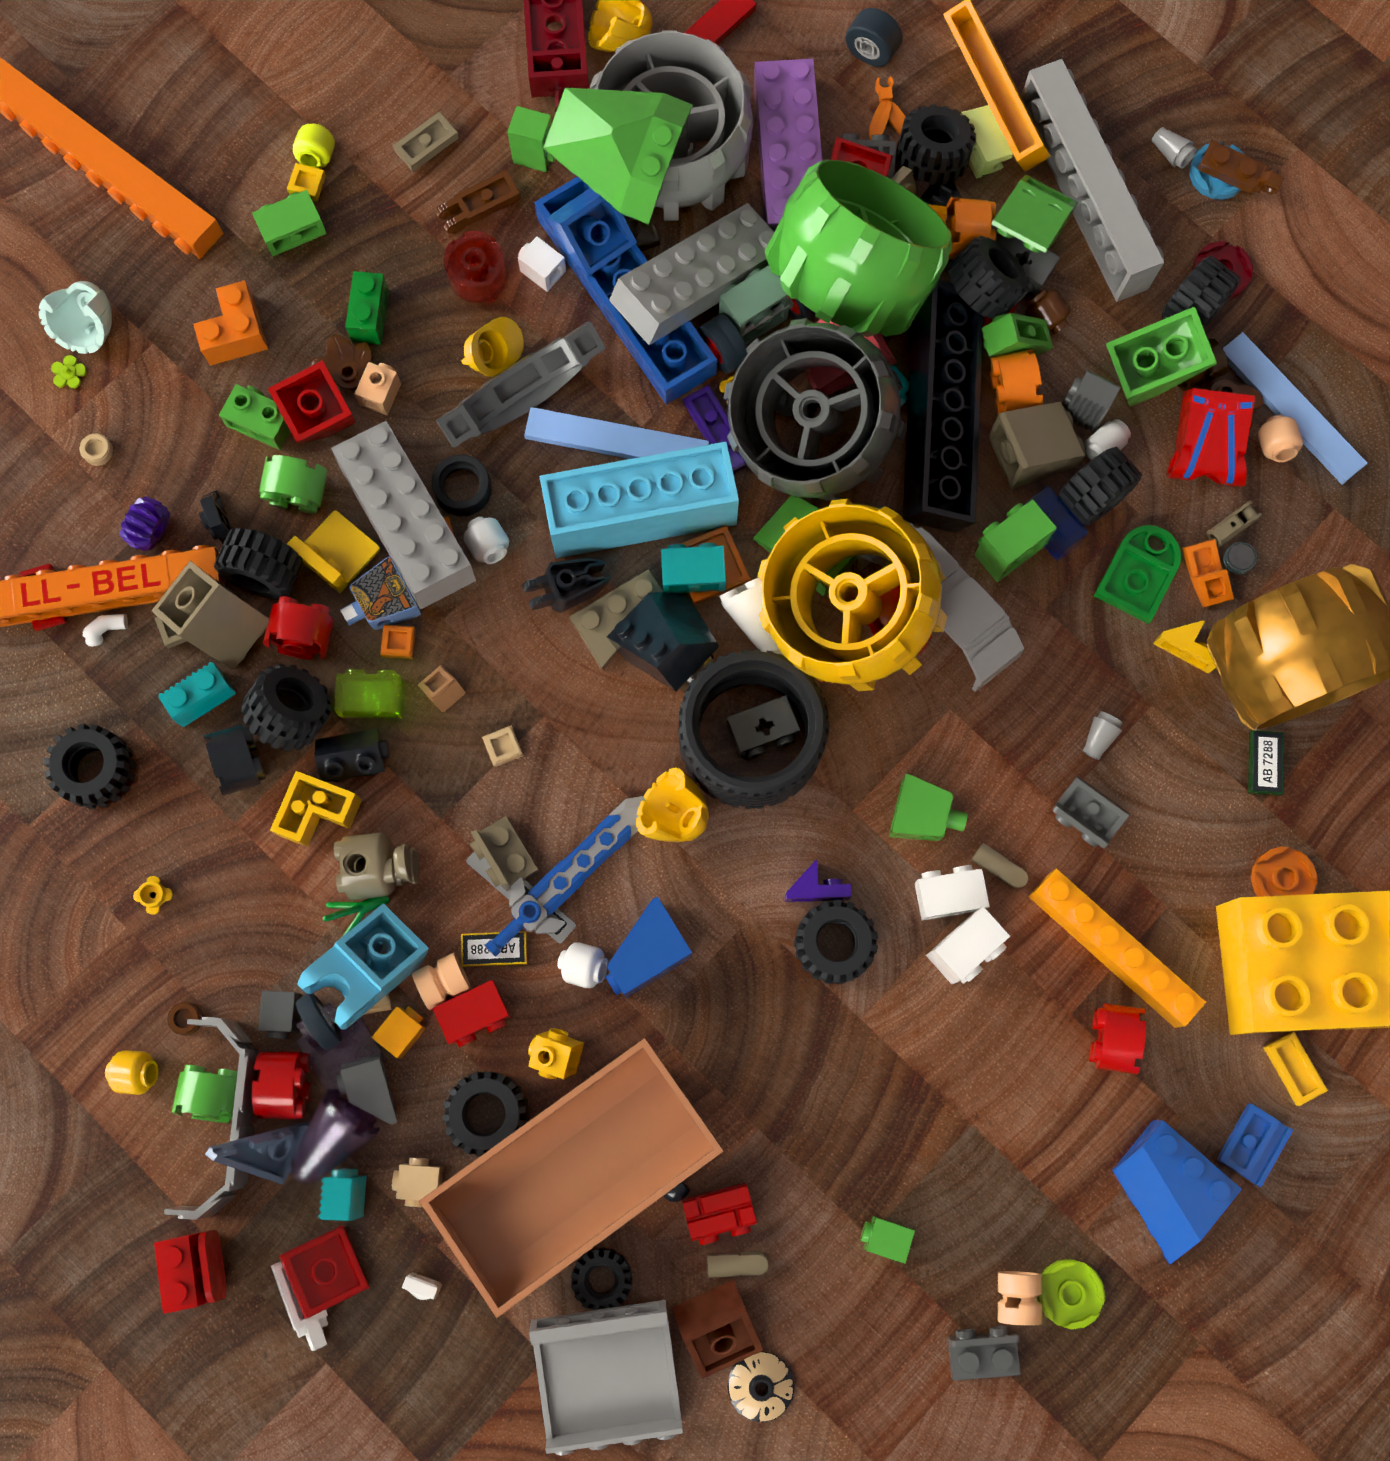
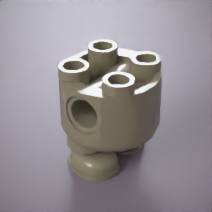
(383, 868)

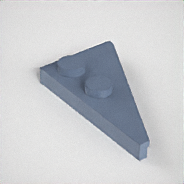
(262, 1154)

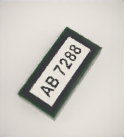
(1265, 763)

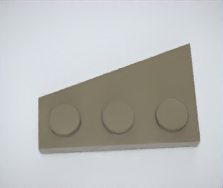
(602, 615)

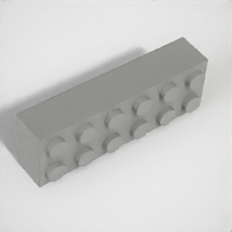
(692, 274)
(403, 515)

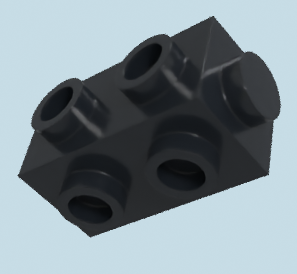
(351, 755)

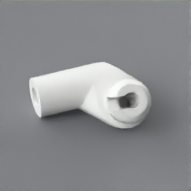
(94, 630)

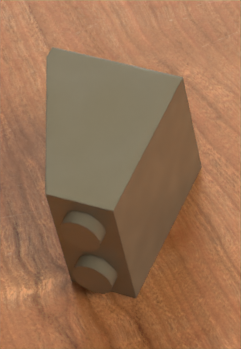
(1035, 443)
(211, 616)

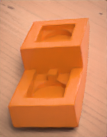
(1206, 573)

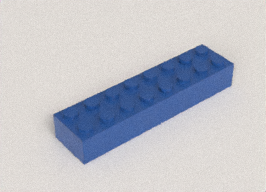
(671, 363)

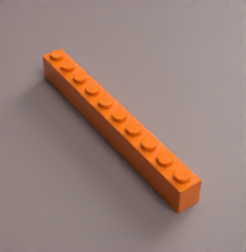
(106, 163)

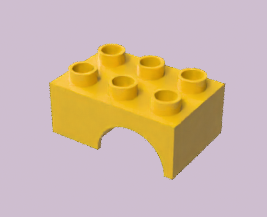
(1306, 961)

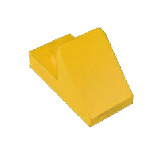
(1182, 644)

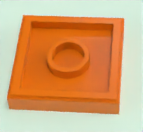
(734, 567)

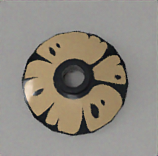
(759, 1368)

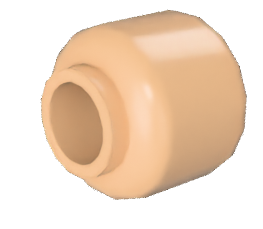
(1280, 438)

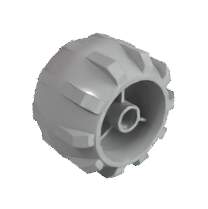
(721, 110)

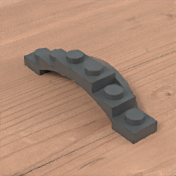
(521, 386)

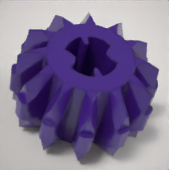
(145, 523)

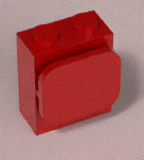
(190, 1270)

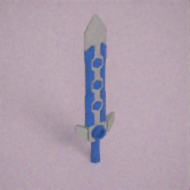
(566, 877)

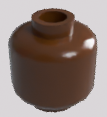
(1050, 307)

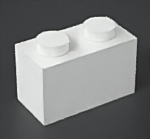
(951, 893)

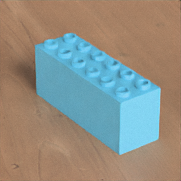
(640, 499)

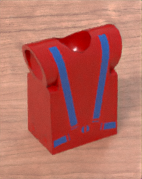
(1212, 437)

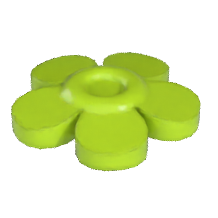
(68, 372)

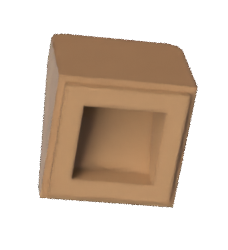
(441, 688)

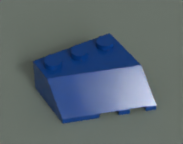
(1173, 1188)

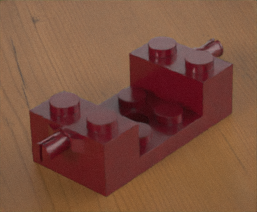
(555, 57)

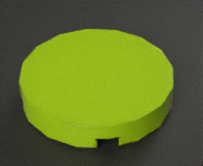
(1071, 1294)

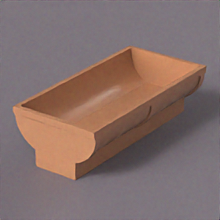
(570, 1177)

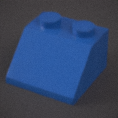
(591, 231)

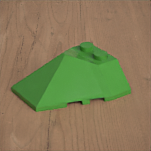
(618, 143)

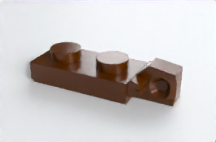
(1239, 170)

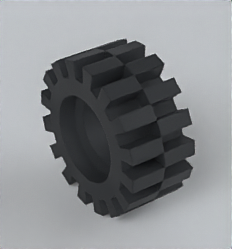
(620, 1269)

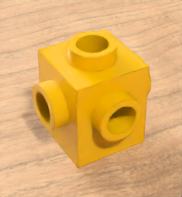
(555, 1054)

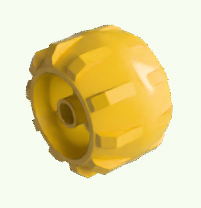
(804, 558)

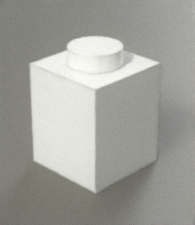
(541, 263)

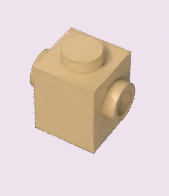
(416, 1180)

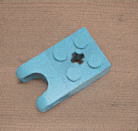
(366, 964)

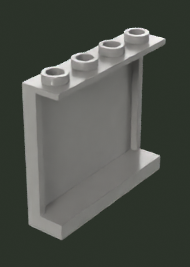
(606, 1377)

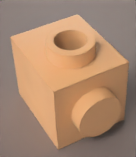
(378, 388)

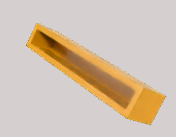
(997, 85)
(1117, 949)

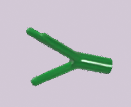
(353, 907)

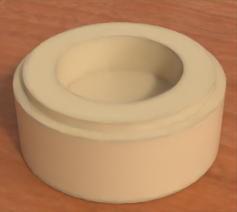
(96, 449)

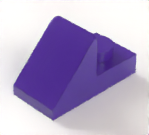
(807, 888)

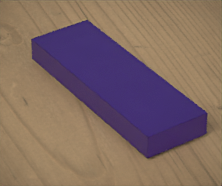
(712, 421)

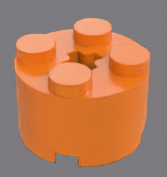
(969, 220)
(1016, 380)

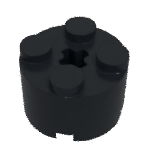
(233, 760)

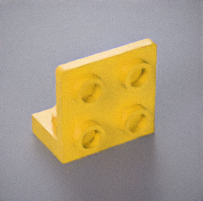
(336, 551)

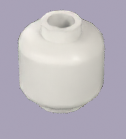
(486, 540)
(583, 965)

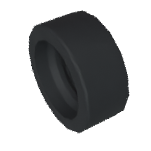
(455, 463)

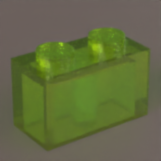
(369, 694)

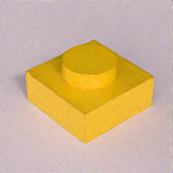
(307, 179)

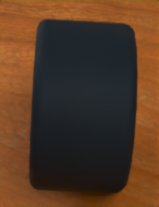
(874, 37)

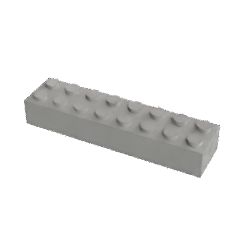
(1089, 175)

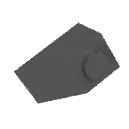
(368, 1087)

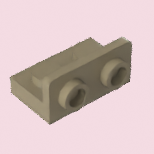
(504, 853)

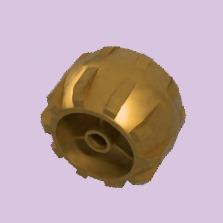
(1303, 645)

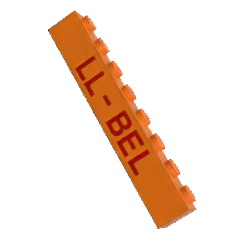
(97, 587)

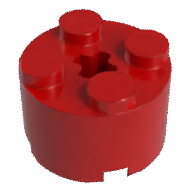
(299, 629)
(1119, 1038)
(281, 1085)

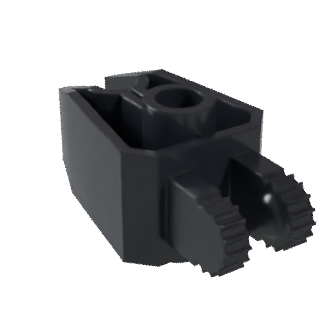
(567, 584)

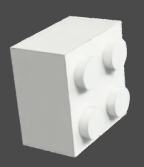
(968, 945)

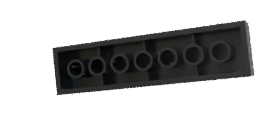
(943, 412)

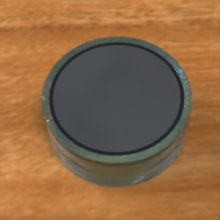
(1240, 558)

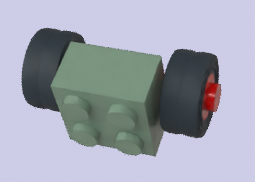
(748, 313)

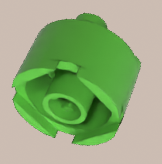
(292, 482)
(205, 1094)

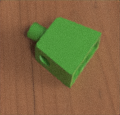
(924, 811)

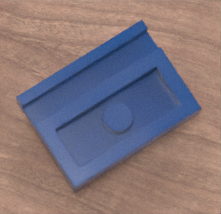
(1254, 1145)

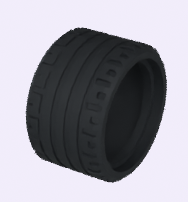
(768, 671)

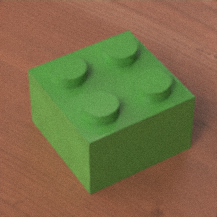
(1014, 540)

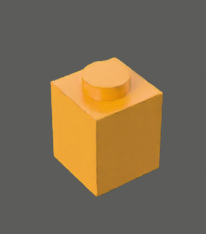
(400, 1031)

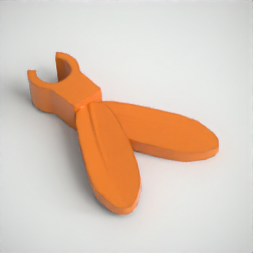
(886, 111)

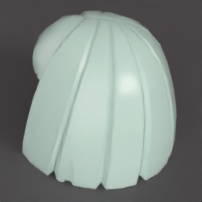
(77, 317)

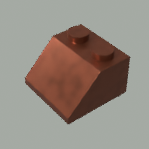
(717, 1329)

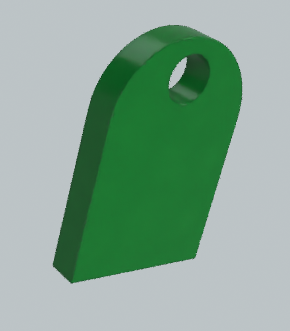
(1139, 574)

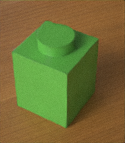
(887, 1239)

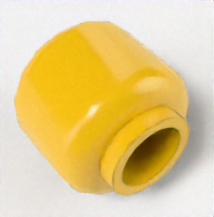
(131, 1072)

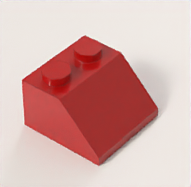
(312, 404)

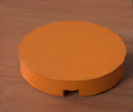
(1283, 873)

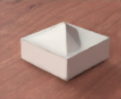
(421, 1286)

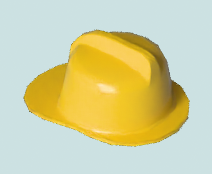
(494, 347)

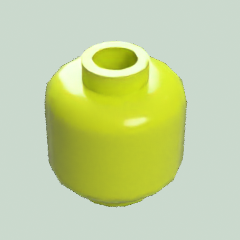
(313, 145)

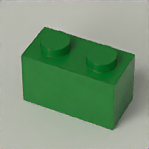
(367, 308)

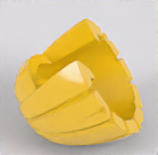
(618, 22)
(673, 809)

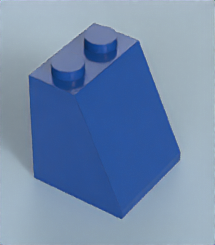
(647, 952)

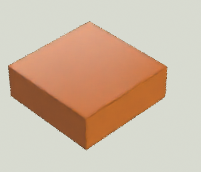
(398, 641)

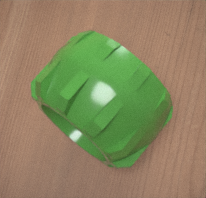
(858, 248)

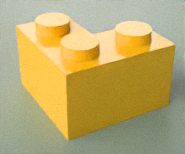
(309, 801)

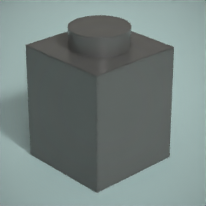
(279, 1013)

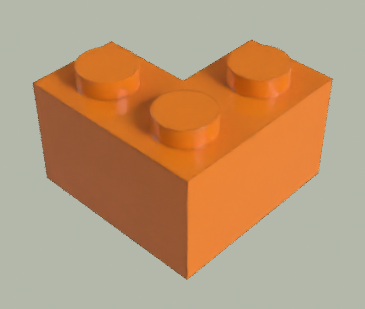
(236, 331)

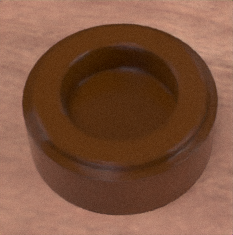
(178, 1018)

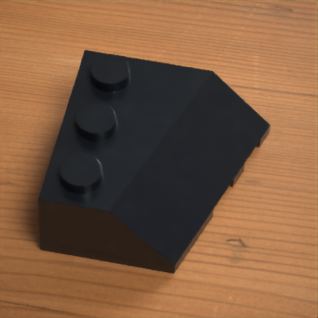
(664, 638)

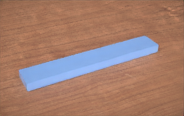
(1288, 401)
(602, 435)

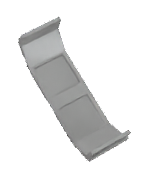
(973, 616)
(241, 1118)

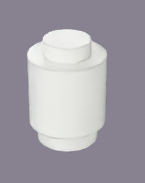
(1110, 435)

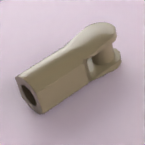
(1233, 525)
(1000, 866)
(736, 1264)

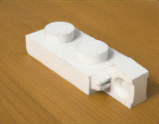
(309, 1327)

